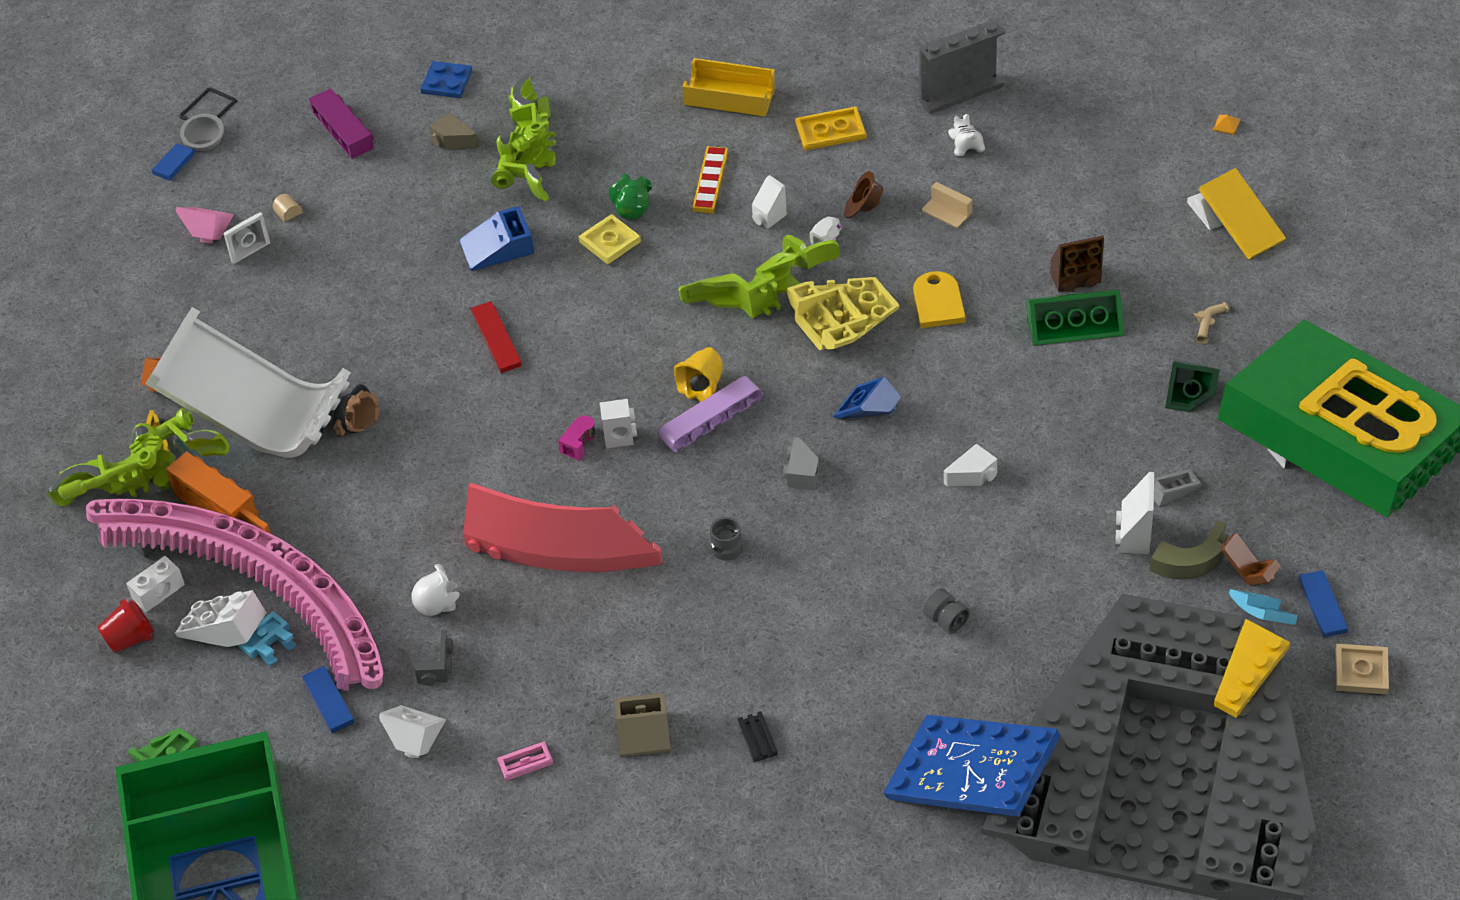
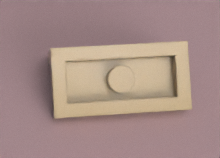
(948, 205)

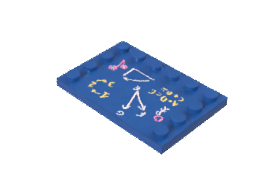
(972, 765)

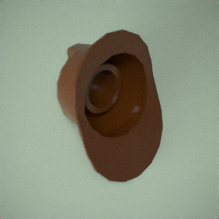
(865, 195)

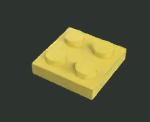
(609, 239)

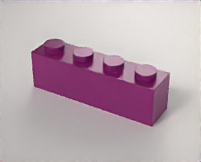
(342, 123)

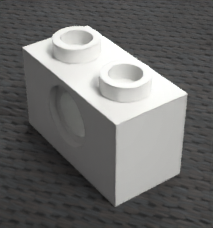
(617, 423)
(155, 584)

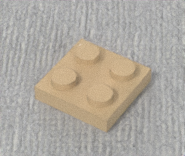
(1362, 669)

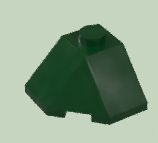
(1190, 385)

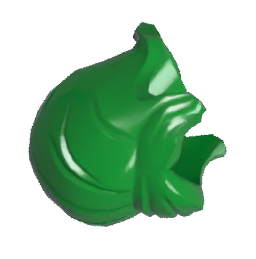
(630, 196)

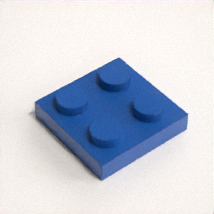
(446, 79)

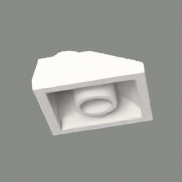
(246, 237)
(411, 729)

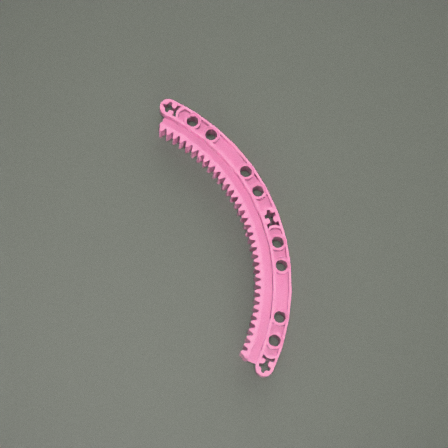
(263, 556)

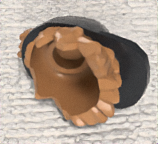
(356, 411)

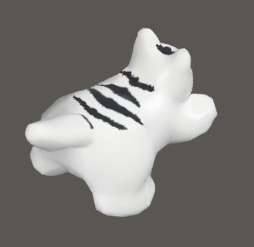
(965, 136)

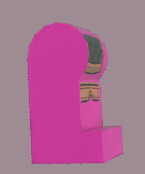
(576, 436)

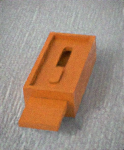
(208, 489)

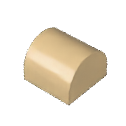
(286, 207)

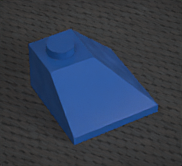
(869, 399)

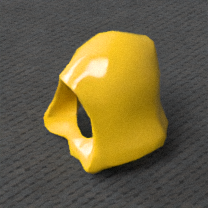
(703, 362)

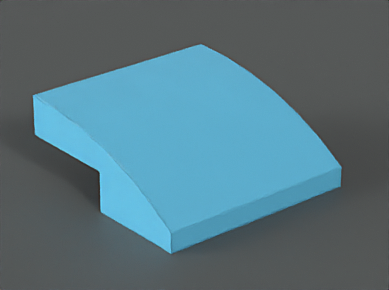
(1262, 606)

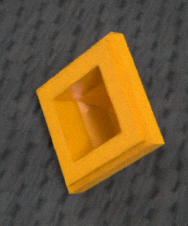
(1226, 124)

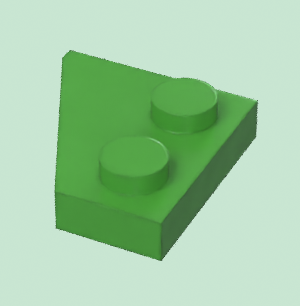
(172, 742)

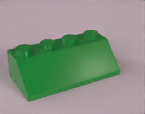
(1075, 317)

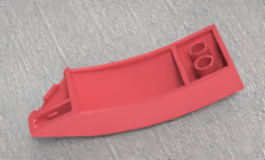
(554, 534)

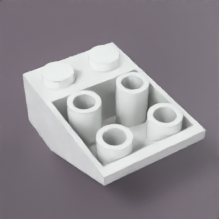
(223, 620)

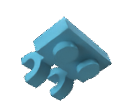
(267, 632)

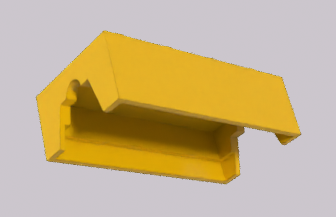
(729, 87)

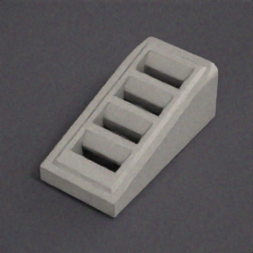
(1163, 495)

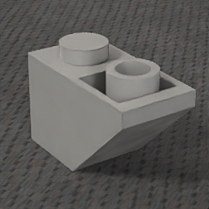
(802, 466)

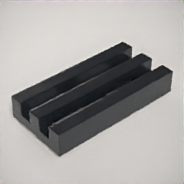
(752, 719)

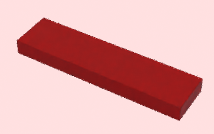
(496, 337)

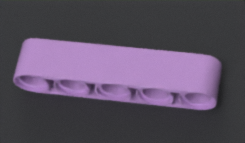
(709, 413)

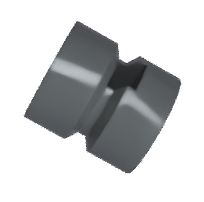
(726, 538)
(944, 610)

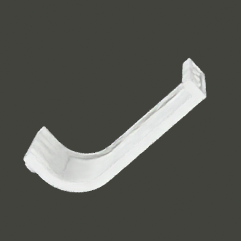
(244, 391)

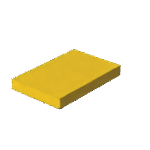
(830, 128)

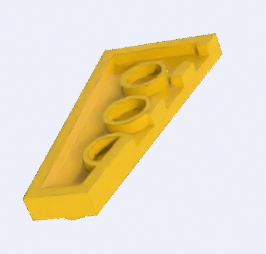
(1249, 666)

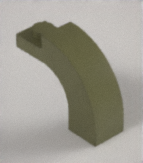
(1190, 562)

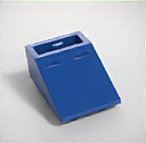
(498, 240)

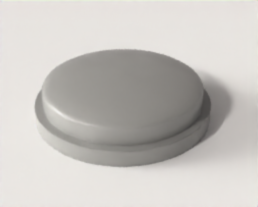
(202, 128)

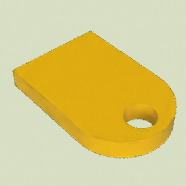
(940, 302)

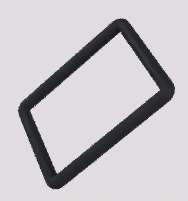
(202, 95)

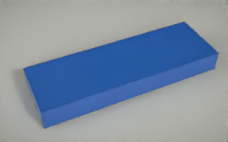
(1323, 603)
(328, 699)

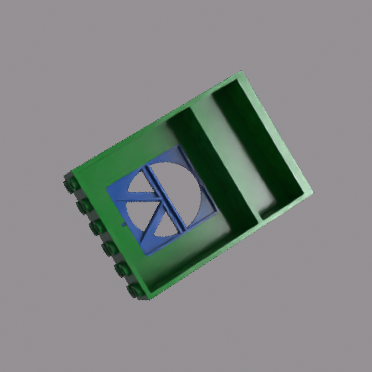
(205, 803)

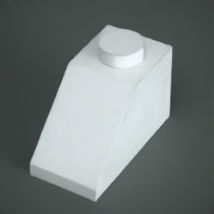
(769, 203)
(971, 468)

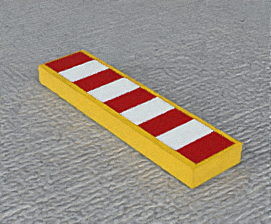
(710, 179)

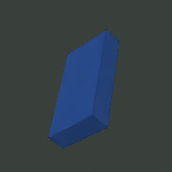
(173, 162)

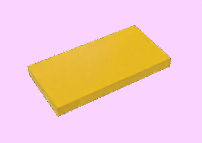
(1242, 213)

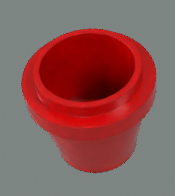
(126, 626)

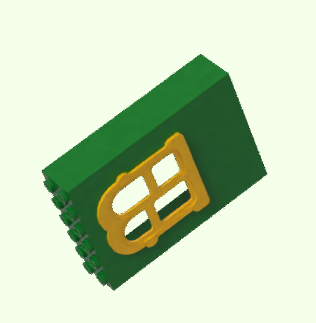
(1282, 404)

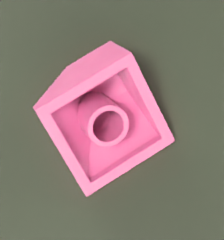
(204, 223)

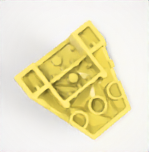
(840, 312)

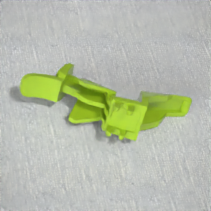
(770, 279)

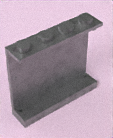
(959, 67)

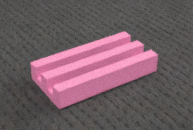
(525, 764)

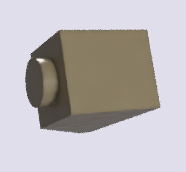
(452, 134)

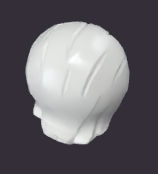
(434, 593)

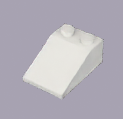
(1136, 518)

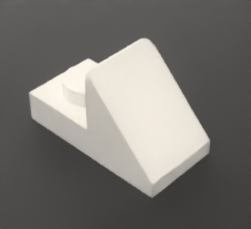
(1204, 211)

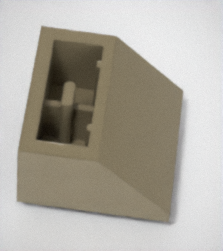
(642, 725)

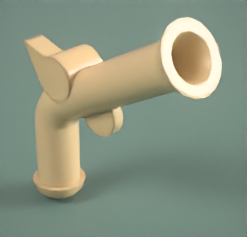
(1206, 320)

